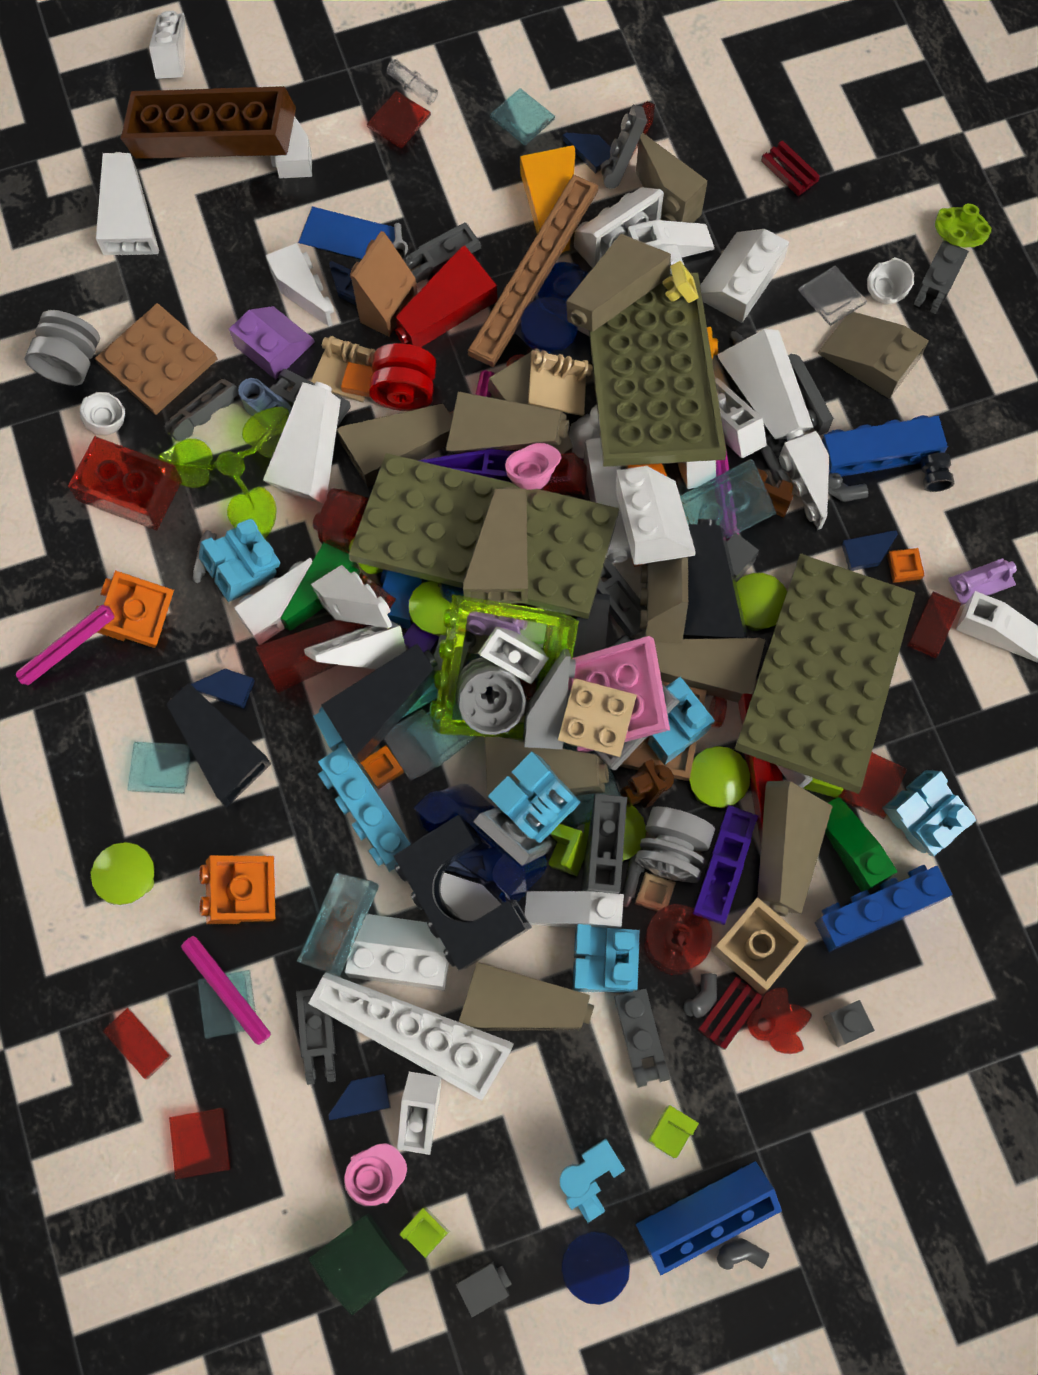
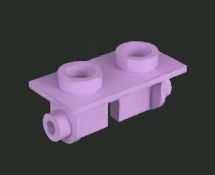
(984, 579)
(484, 623)

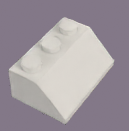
(596, 236)
(743, 272)
(652, 516)
(398, 953)

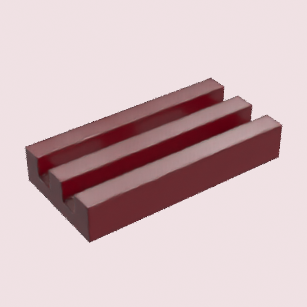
(793, 165)
(746, 991)

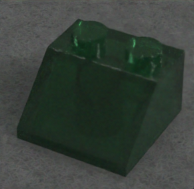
(358, 1264)

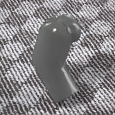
(705, 1000)

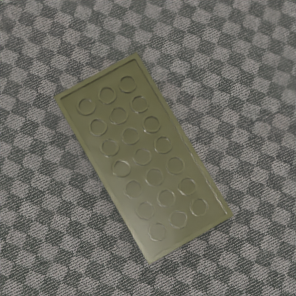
(657, 383)
(430, 517)
(827, 674)

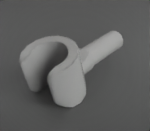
(398, 241)

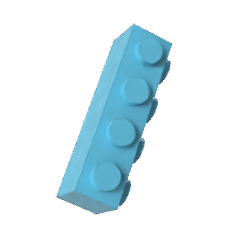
(365, 806)

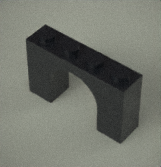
(424, 867)

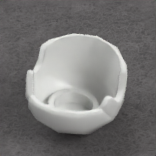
(890, 281)
(102, 413)

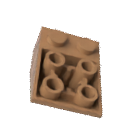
(382, 285)

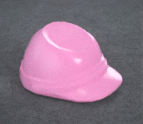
(532, 465)
(375, 1175)

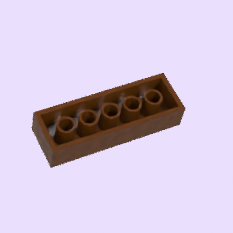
(209, 122)

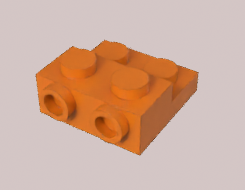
(137, 608)
(238, 889)

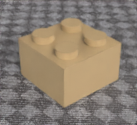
(759, 946)

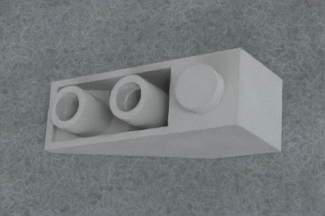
(548, 705)

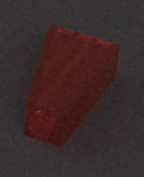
(286, 659)

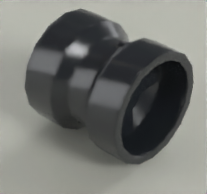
(937, 472)

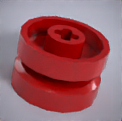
(402, 377)

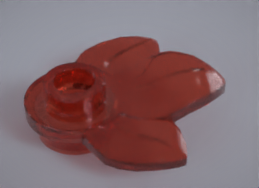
(783, 1021)

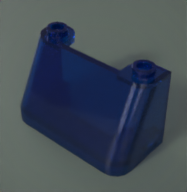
(464, 800)

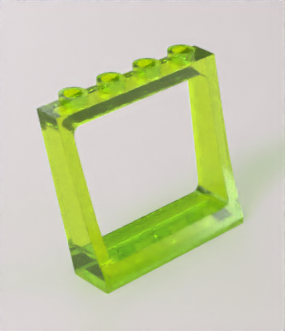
(559, 635)

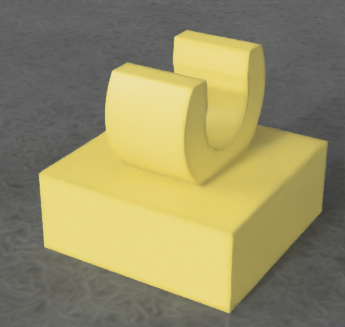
(680, 284)

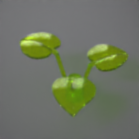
(193, 464)

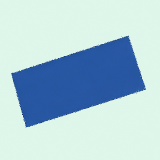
(341, 232)

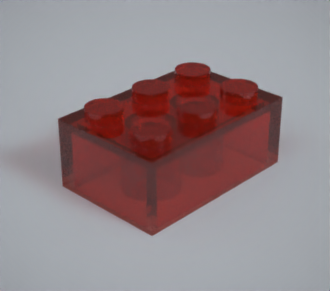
(125, 483)

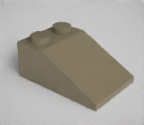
(681, 185)
(874, 351)

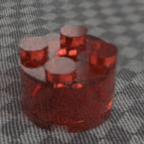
(340, 518)
(672, 957)

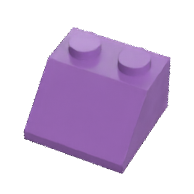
(270, 339)

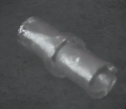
(412, 81)

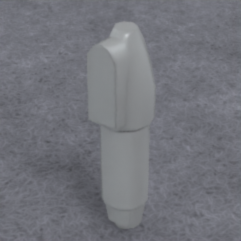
(199, 568)

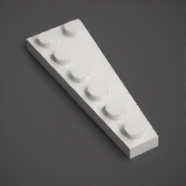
(432, 1041)

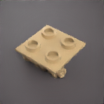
(334, 364)
(558, 382)
(597, 717)

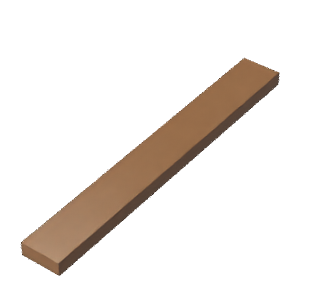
(532, 271)

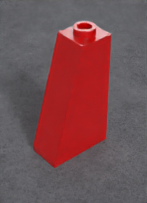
(446, 300)

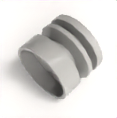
(62, 347)
(492, 712)
(677, 839)

